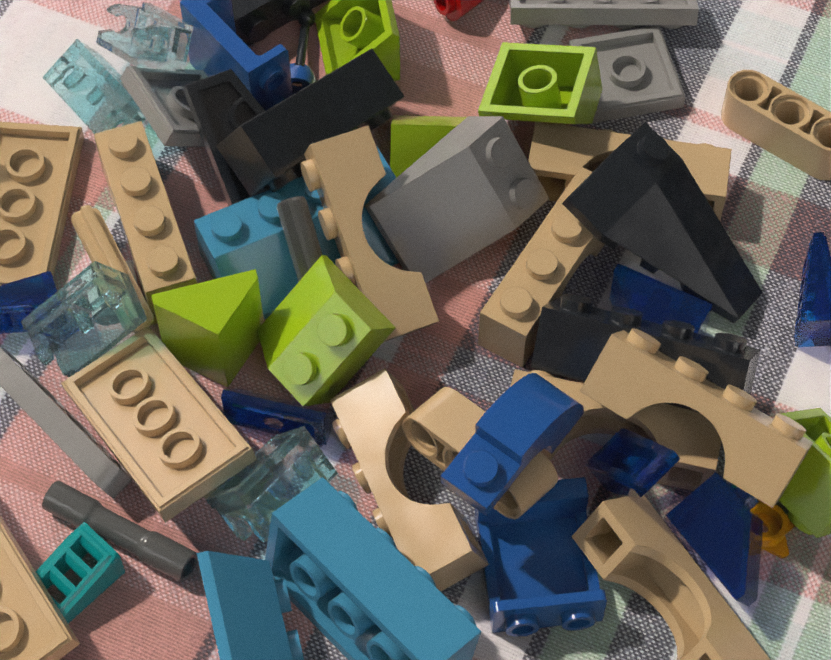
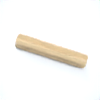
(103, 249)

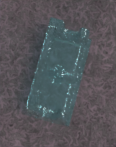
(149, 38)
(92, 89)
(85, 318)
(280, 473)

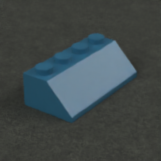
(253, 238)
(360, 585)
(247, 608)

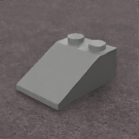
(457, 197)

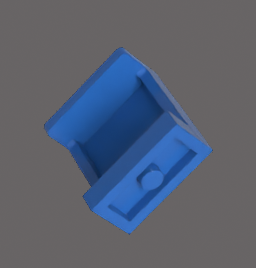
(218, 48)
(536, 567)

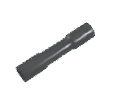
(147, 545)

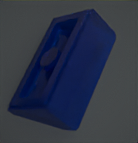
(276, 414)

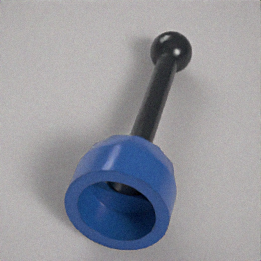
(299, 71)

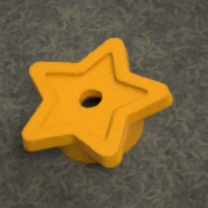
(778, 526)

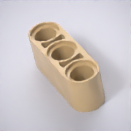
(779, 121)
(445, 426)

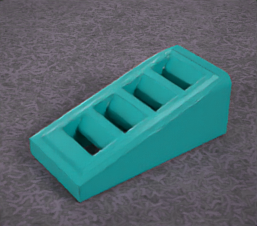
(94, 580)

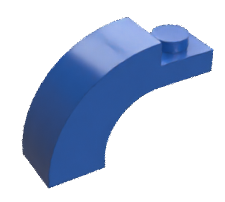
(507, 437)

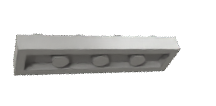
(620, 13)

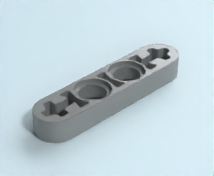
(61, 426)

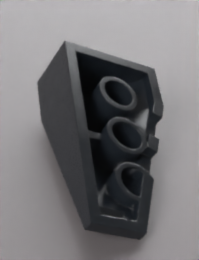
(659, 213)

